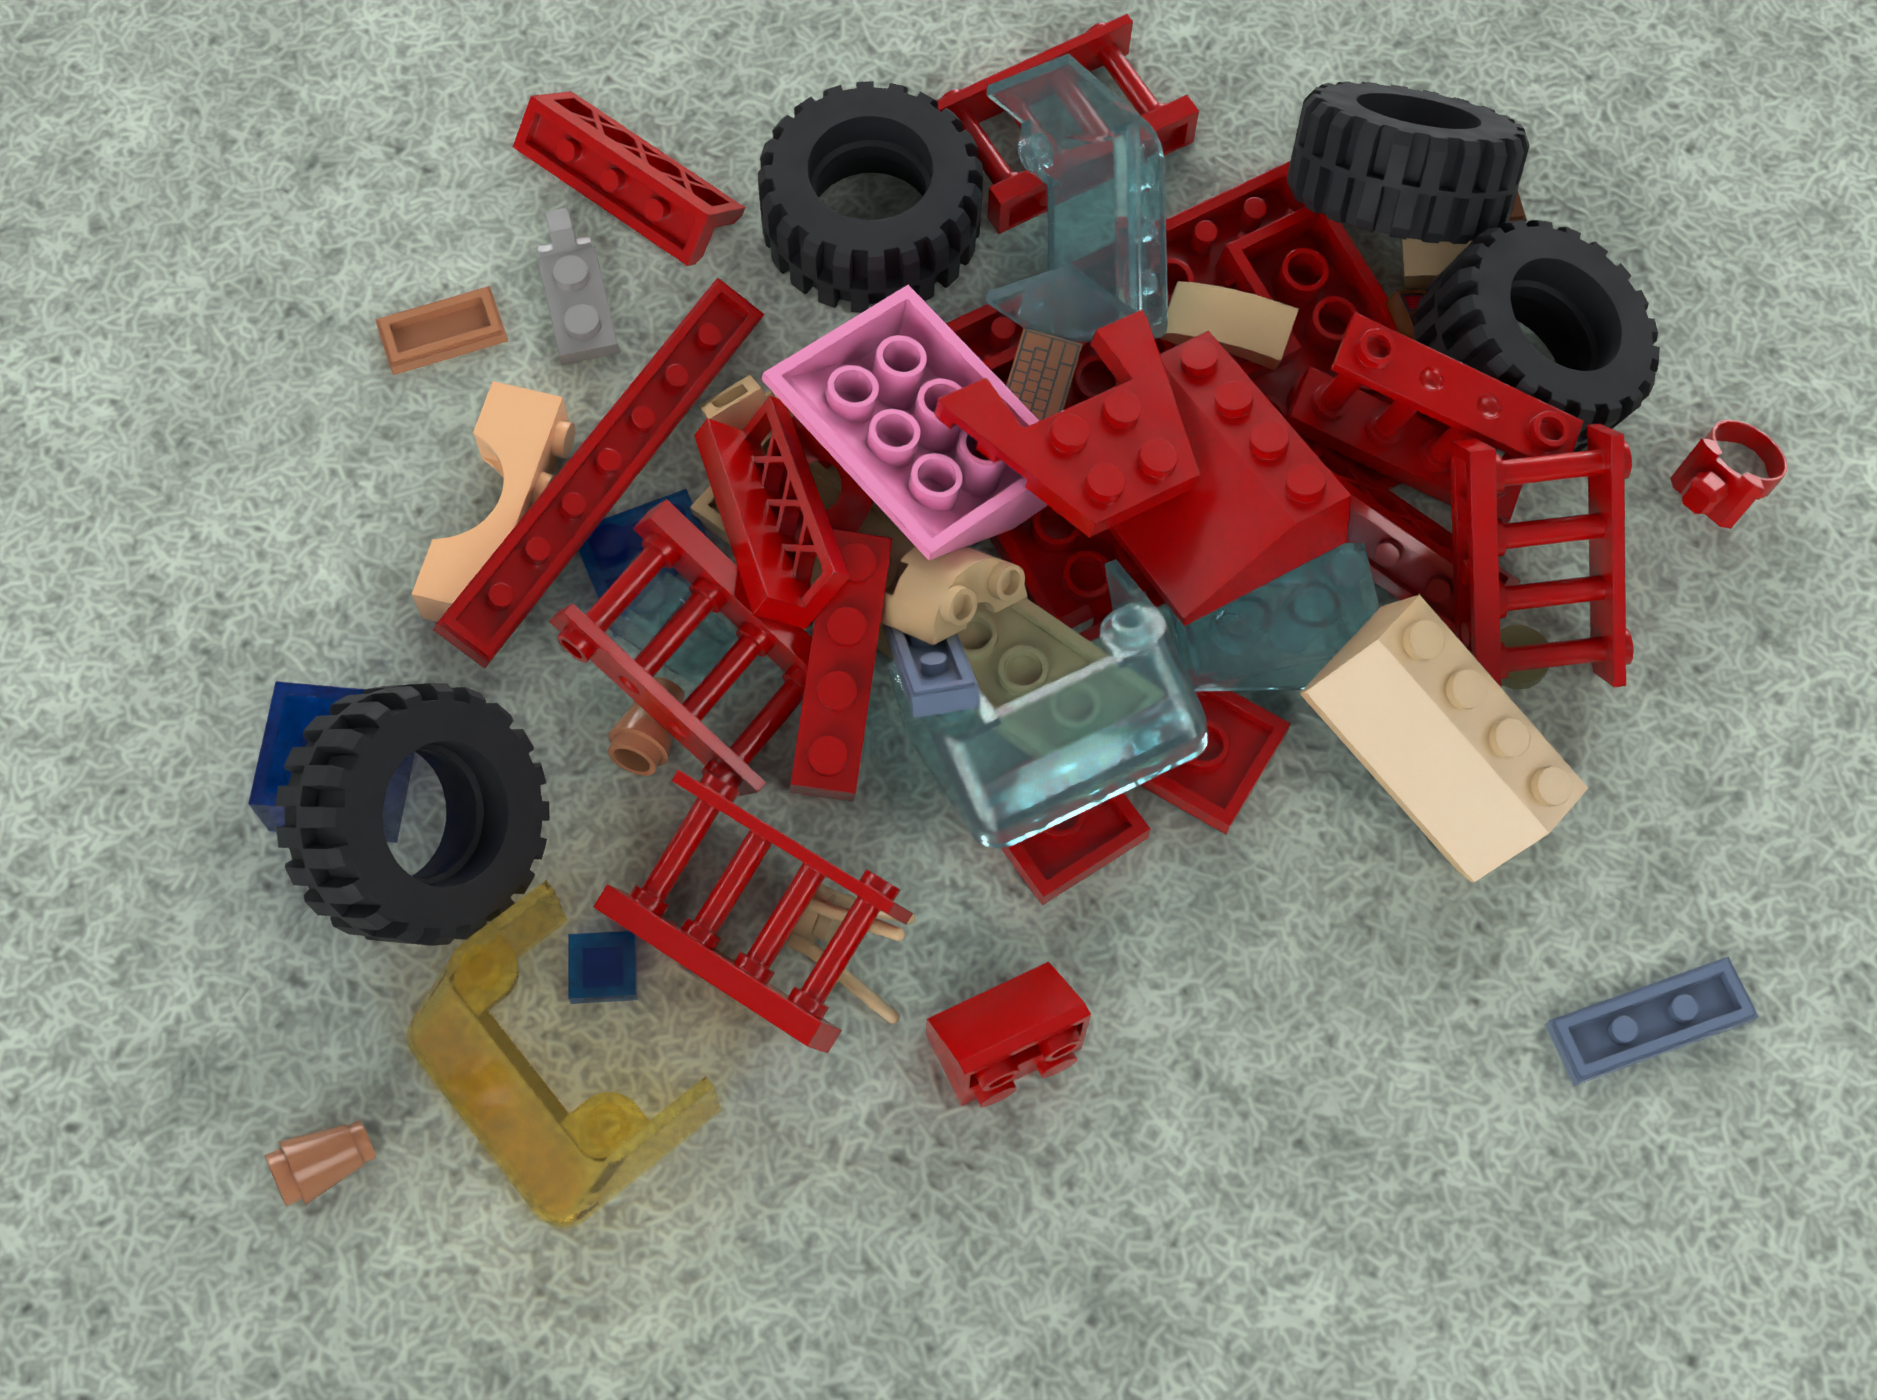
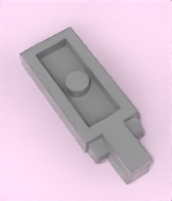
(575, 293)

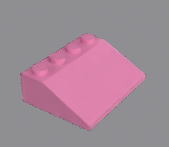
(872, 406)

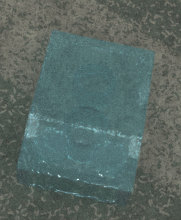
(1282, 629)

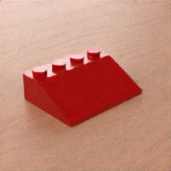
(1258, 498)

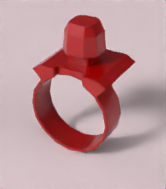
(1717, 490)

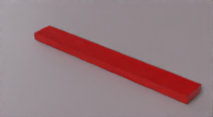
(597, 475)

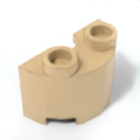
(943, 593)

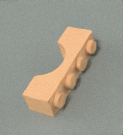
(521, 438)

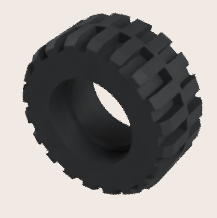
(860, 134)
(1406, 161)
(1568, 299)
(338, 809)

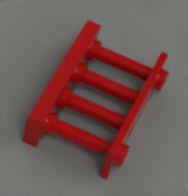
(1023, 196)
(1428, 382)
(1482, 538)
(715, 588)
(750, 973)

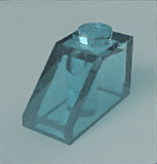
(652, 611)

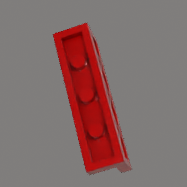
(624, 174)
(763, 525)
(1403, 546)

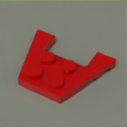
(1101, 455)

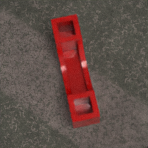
(841, 673)

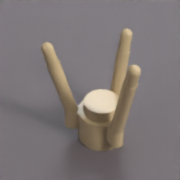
(821, 922)

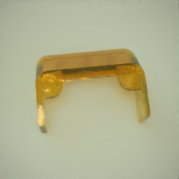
(554, 1159)

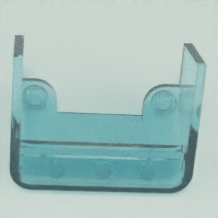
(1102, 204)
(1071, 739)

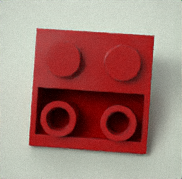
(1009, 1033)

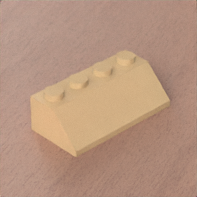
(1443, 738)

